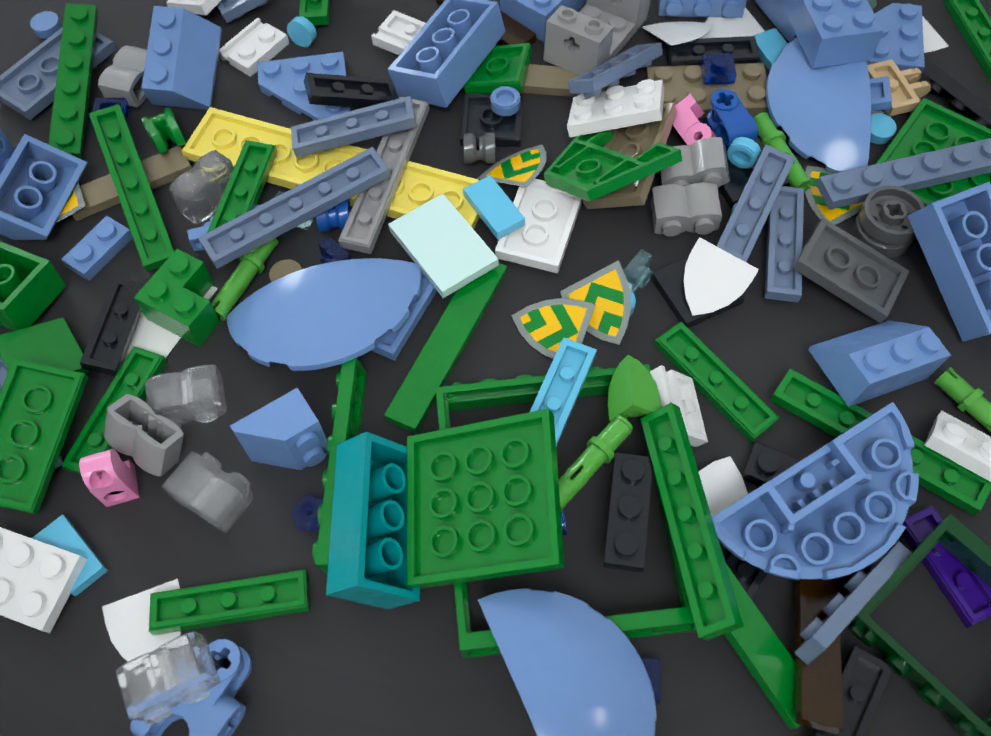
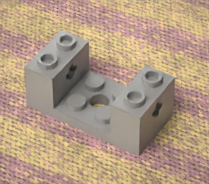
(593, 34)

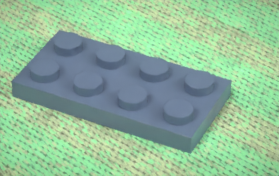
(32, 80)

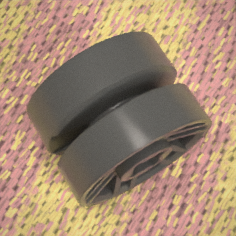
(885, 222)

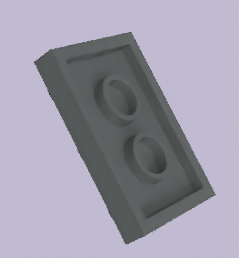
(851, 270)

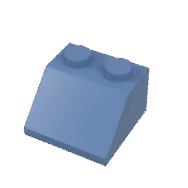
(283, 433)

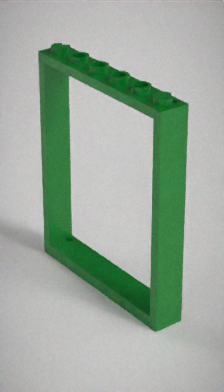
(524, 390)

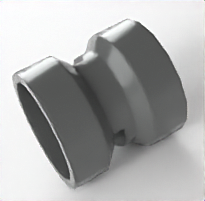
(486, 148)

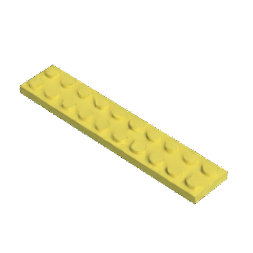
(228, 132)

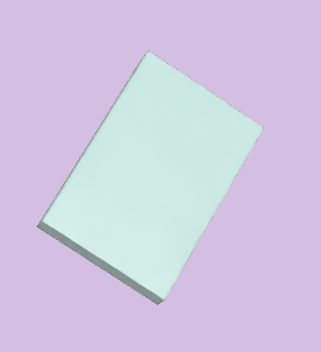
(443, 245)

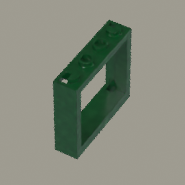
(977, 557)

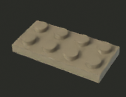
(686, 80)
(633, 142)

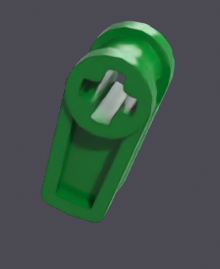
(162, 128)

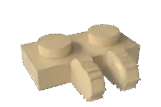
(903, 86)

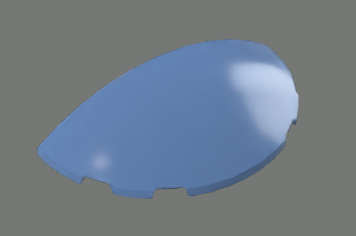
(821, 108)
(325, 312)
(830, 508)
(570, 665)

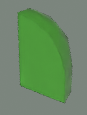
(632, 390)

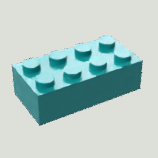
(370, 524)

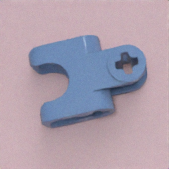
(220, 711)

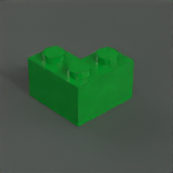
(176, 298)

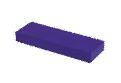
(961, 587)

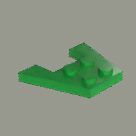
(595, 171)

